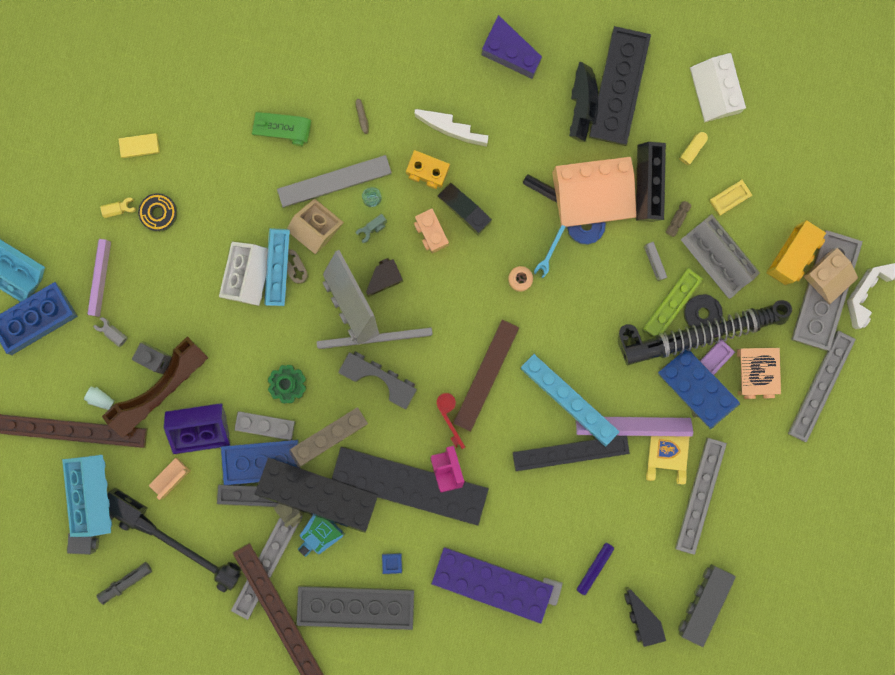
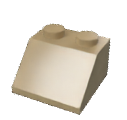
(314, 226)
(831, 275)

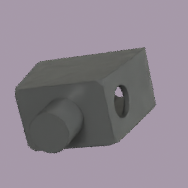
(151, 358)

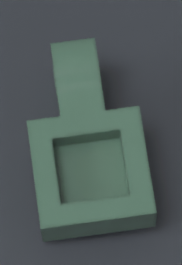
(375, 225)

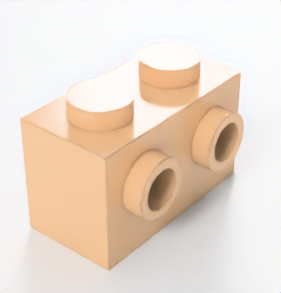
(431, 230)

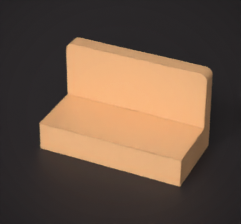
(169, 478)

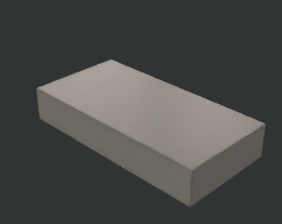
(655, 261)

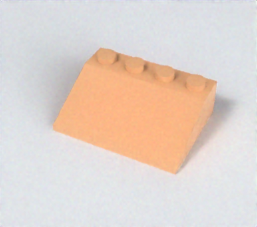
(595, 191)

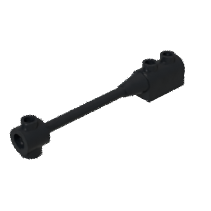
(131, 515)

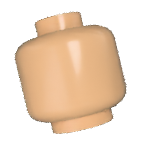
(523, 272)

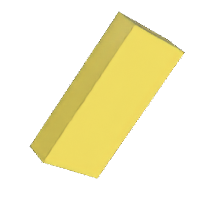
(139, 145)
(730, 197)

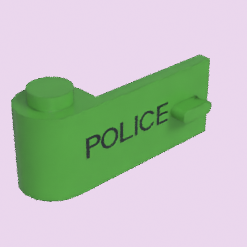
(282, 126)

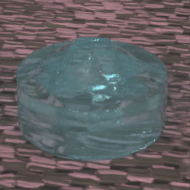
(371, 197)

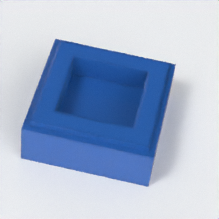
(392, 563)

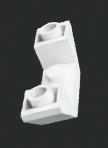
(859, 314)

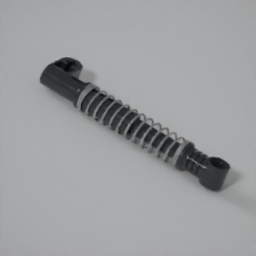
(667, 344)

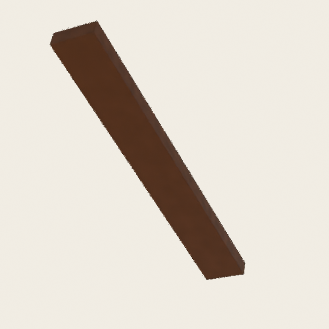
(70, 431)
(276, 611)

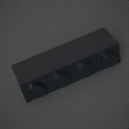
(650, 181)

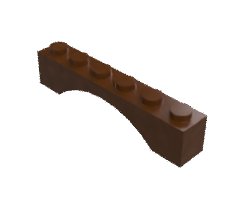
(127, 414)

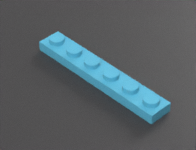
(569, 400)

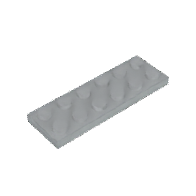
(817, 318)

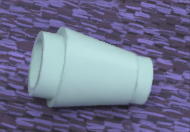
(98, 398)

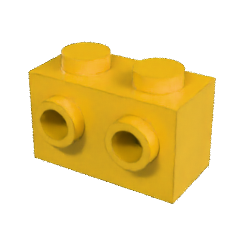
(428, 167)

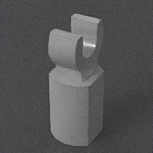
(112, 333)

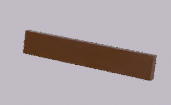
(486, 375)

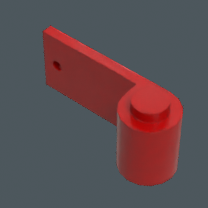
(445, 404)

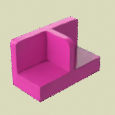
(447, 470)

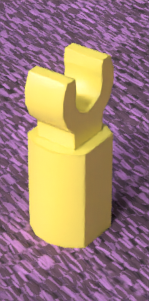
(117, 208)

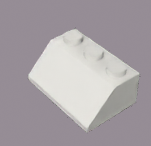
(718, 88)
(244, 273)

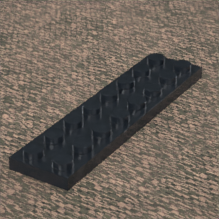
(409, 486)

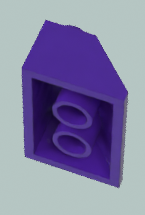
(196, 428)

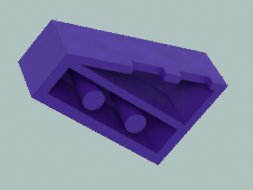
(510, 49)

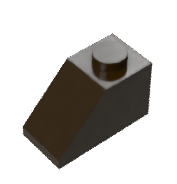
(384, 277)

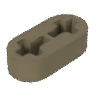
(298, 264)

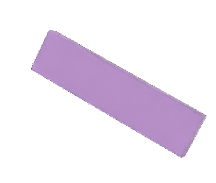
(99, 277)

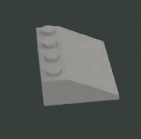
(350, 300)

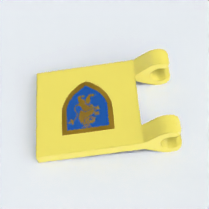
(668, 453)

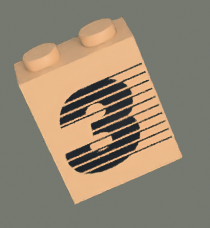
(760, 372)

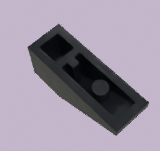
(465, 209)

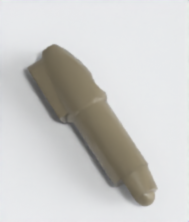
(362, 116)

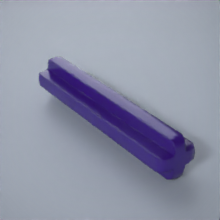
(595, 569)

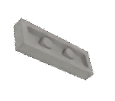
(264, 425)

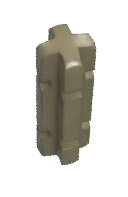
(678, 218)

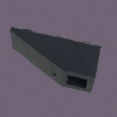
(648, 625)

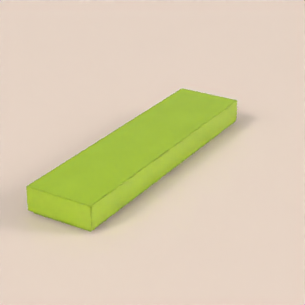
(673, 303)

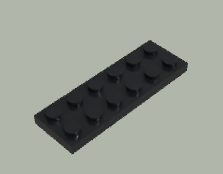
(620, 85)
(316, 495)

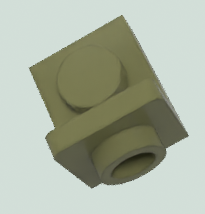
(289, 515)

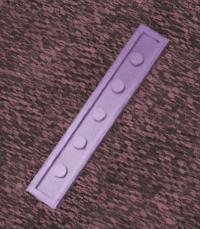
(646, 426)

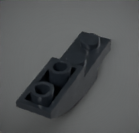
(586, 97)

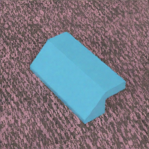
(18, 272)

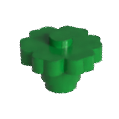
(287, 384)

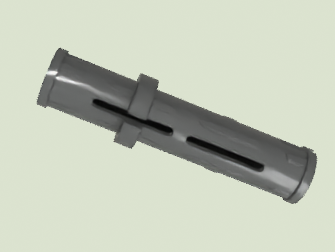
(117, 588)

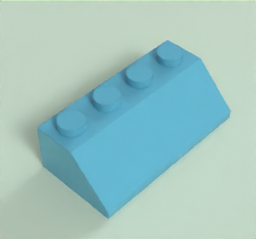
(86, 496)

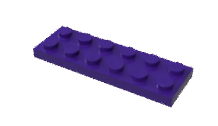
(492, 585)

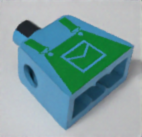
(319, 535)

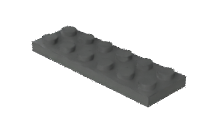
(355, 607)

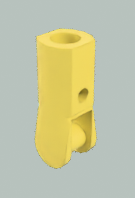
(693, 148)

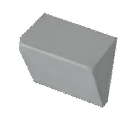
(555, 592)

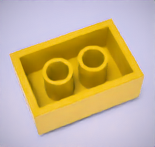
(796, 253)

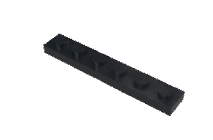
(569, 453)

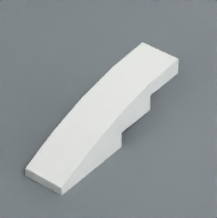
(445, 125)

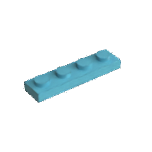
(276, 267)

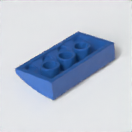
(34, 318)

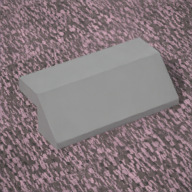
(720, 256)

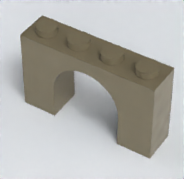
(328, 437)

